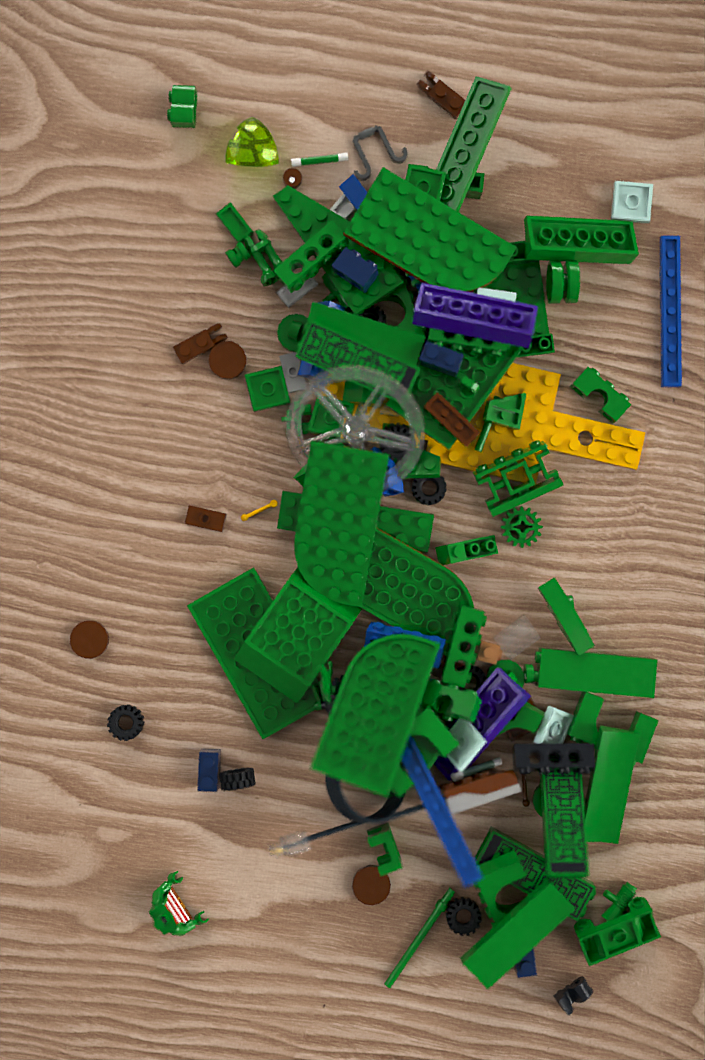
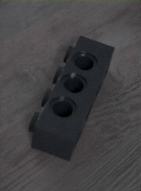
(583, 753)

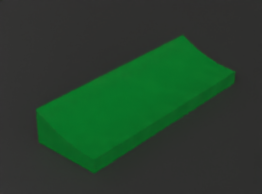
(580, 240)
(384, 337)
(610, 783)
(517, 933)

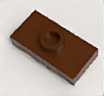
(205, 518)

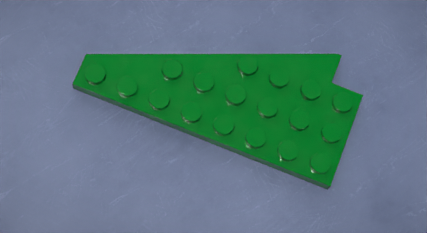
(309, 218)

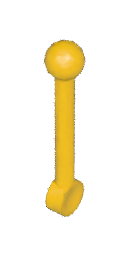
(273, 503)

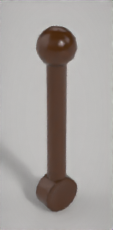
(525, 802)

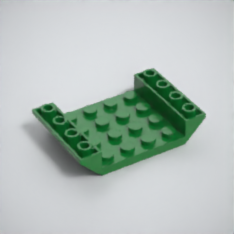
(525, 279)
(295, 637)

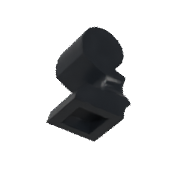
(577, 992)

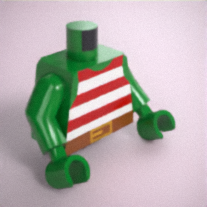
(170, 912)

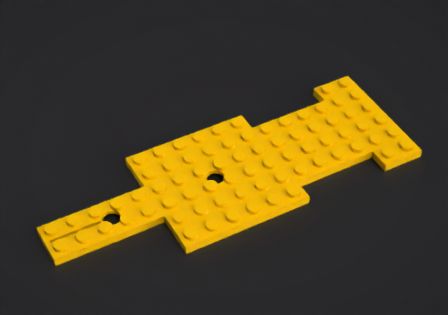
(538, 423)

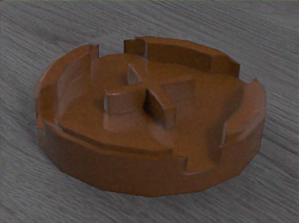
(227, 360)
(89, 639)
(370, 886)

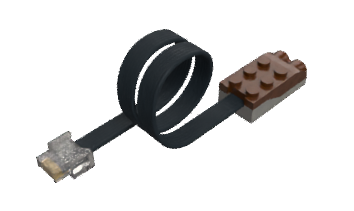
(457, 795)

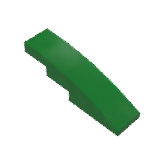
(566, 616)

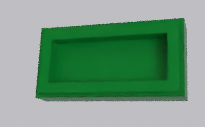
(234, 223)

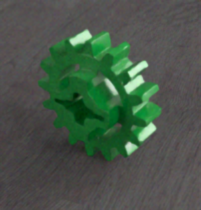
(521, 535)

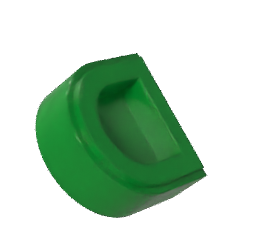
(469, 385)

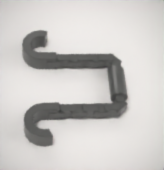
(366, 133)

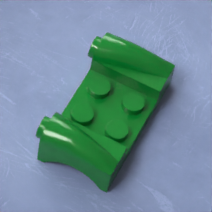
(617, 934)

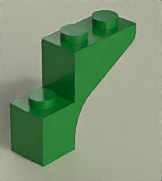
(527, 717)

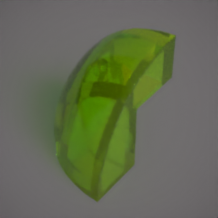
(252, 146)

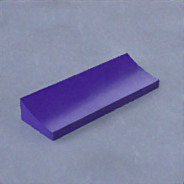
(475, 315)
(500, 702)

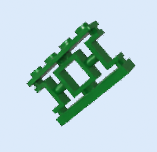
(524, 491)

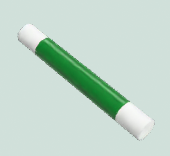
(319, 159)

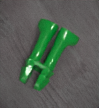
(256, 250)

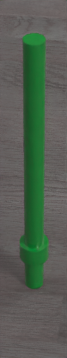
(441, 906)

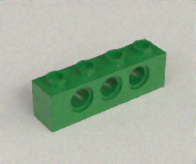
(329, 233)
(476, 346)
(466, 615)

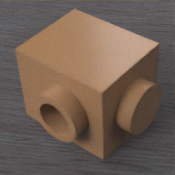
(488, 652)

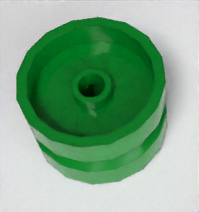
(562, 282)

